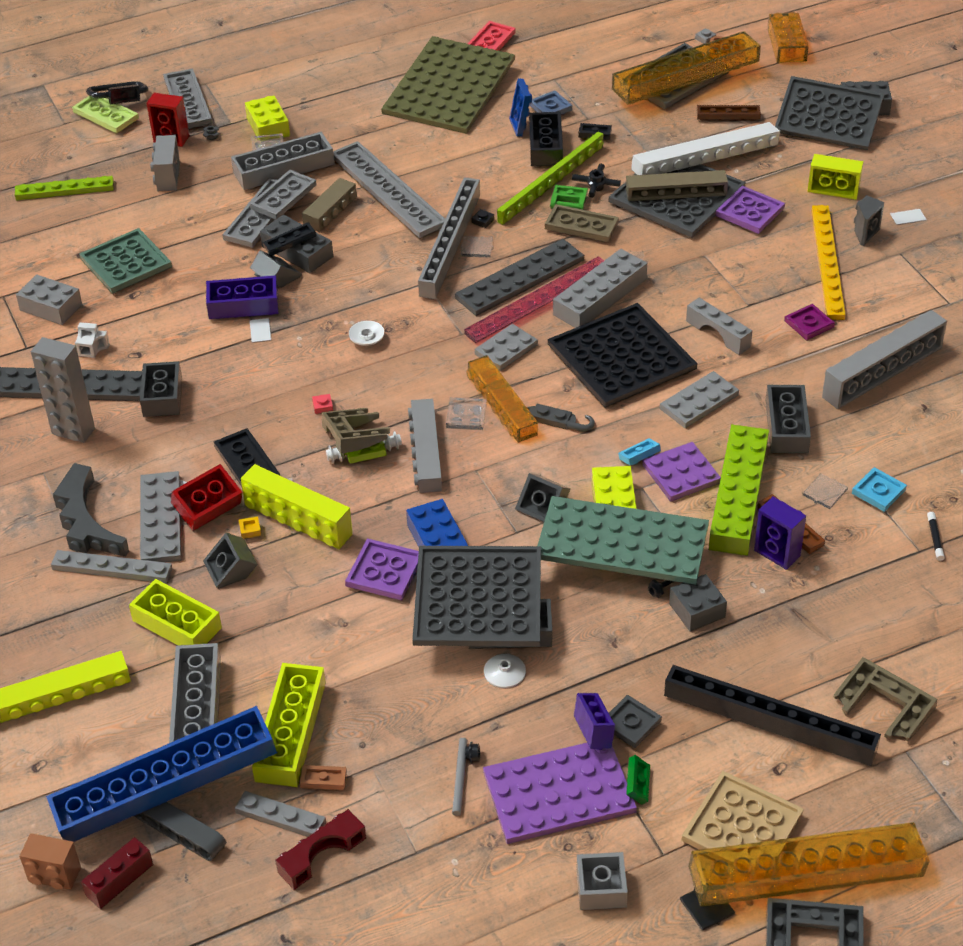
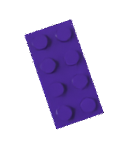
(242, 297)

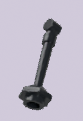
(656, 588)

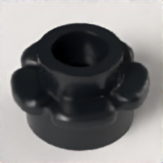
(472, 752)

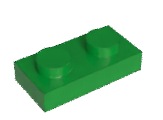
(638, 779)

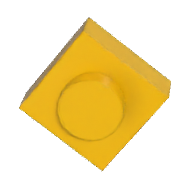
(249, 527)

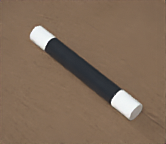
(935, 536)

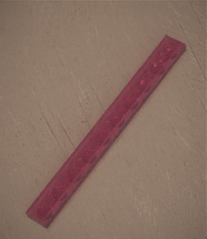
(528, 303)

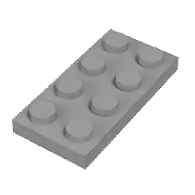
(283, 194)
(699, 399)

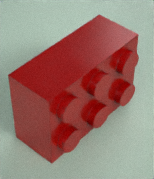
(168, 117)
(206, 497)

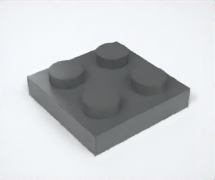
(633, 721)

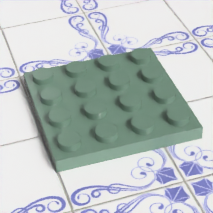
(125, 260)

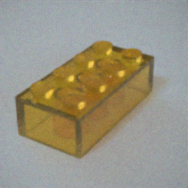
(788, 37)

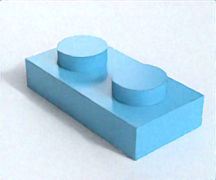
(639, 451)

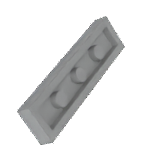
(279, 814)

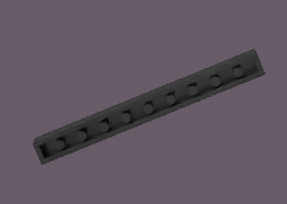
(772, 715)

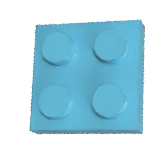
(879, 489)

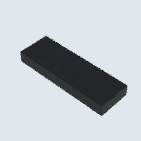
(289, 239)

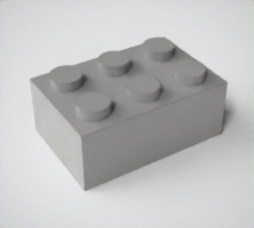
(165, 163)
(49, 299)

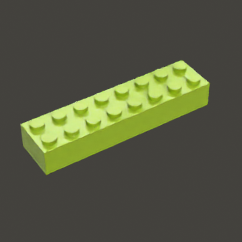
(738, 490)

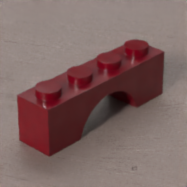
(342, 832)

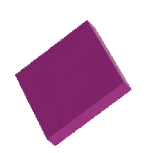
(809, 321)

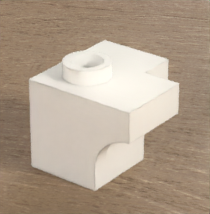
(90, 340)

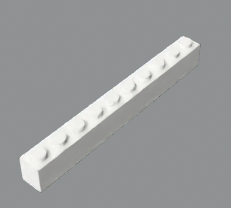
(706, 149)

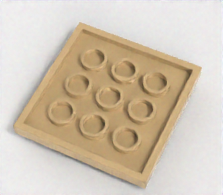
(740, 815)

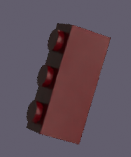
(117, 873)

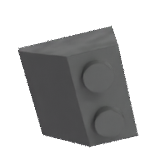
(868, 218)
(271, 265)
(537, 495)
(229, 561)

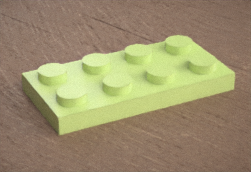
(100, 111)

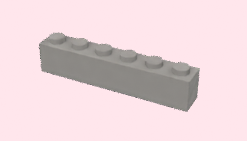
(426, 446)

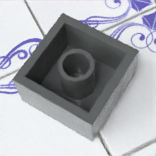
(698, 603)

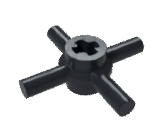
(596, 180)

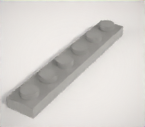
(111, 566)

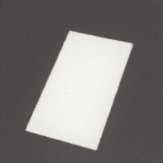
(908, 216)
(260, 330)

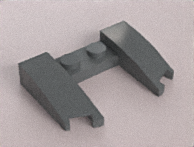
(785, 913)

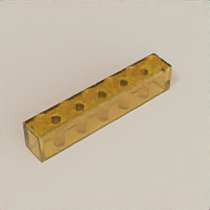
(502, 399)

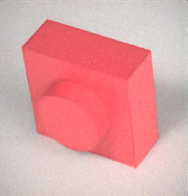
(322, 403)

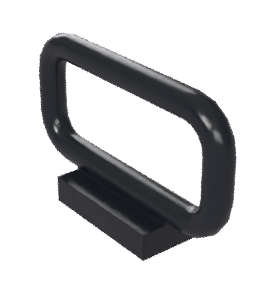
(118, 92)

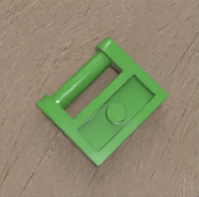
(569, 194)

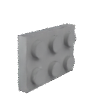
(507, 346)

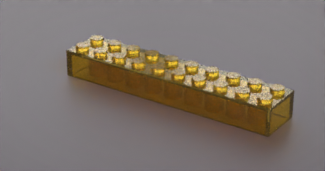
(685, 67)
(807, 864)

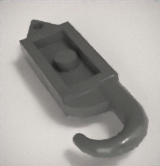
(559, 418)

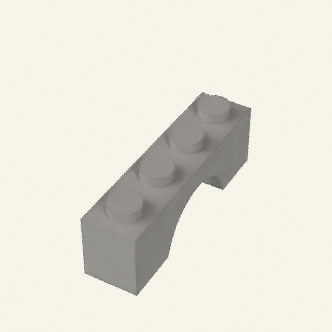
(735, 335)

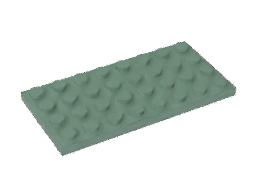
(623, 539)

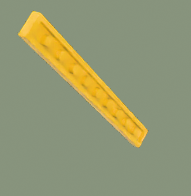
(828, 262)

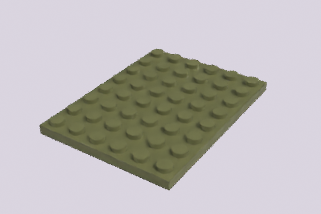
(448, 84)

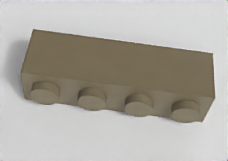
(330, 204)

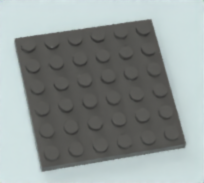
(678, 214)
(478, 596)

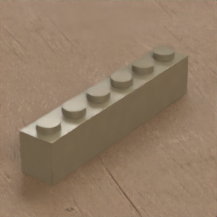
(676, 185)

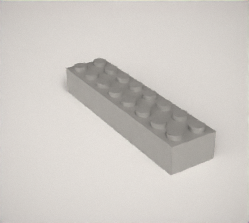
(883, 359)

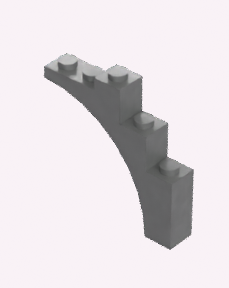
(83, 529)

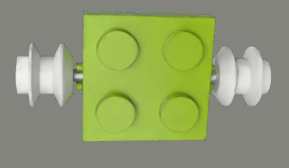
(371, 452)

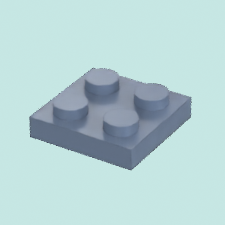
(551, 103)

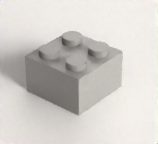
(601, 881)

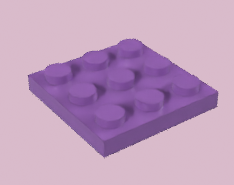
(750, 209)
(681, 471)
(383, 569)

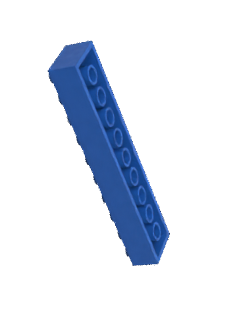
(161, 775)

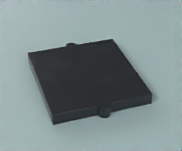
(706, 915)

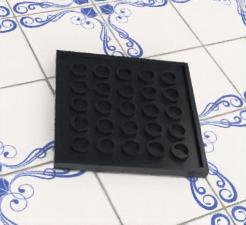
(622, 354)

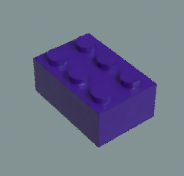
(779, 532)

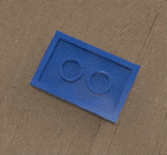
(520, 107)

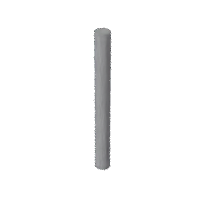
(459, 779)

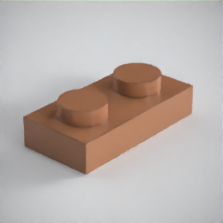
(323, 777)

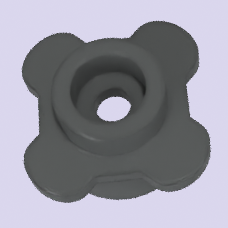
(211, 132)

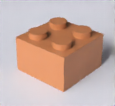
(50, 861)

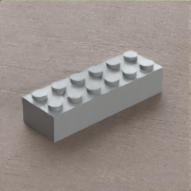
(274, 161)
(600, 288)
(63, 389)
(195, 689)

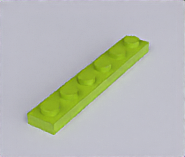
(63, 188)

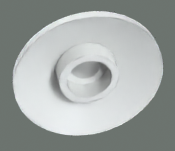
(366, 333)
(504, 671)

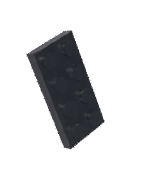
(241, 452)

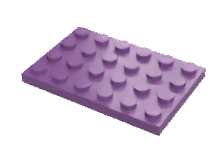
(557, 791)

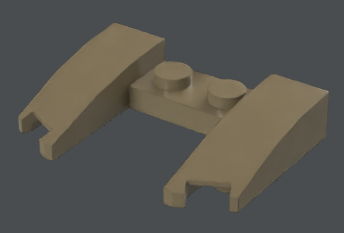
(341, 426)
(867, 675)

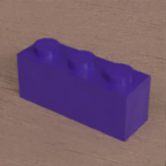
(594, 721)

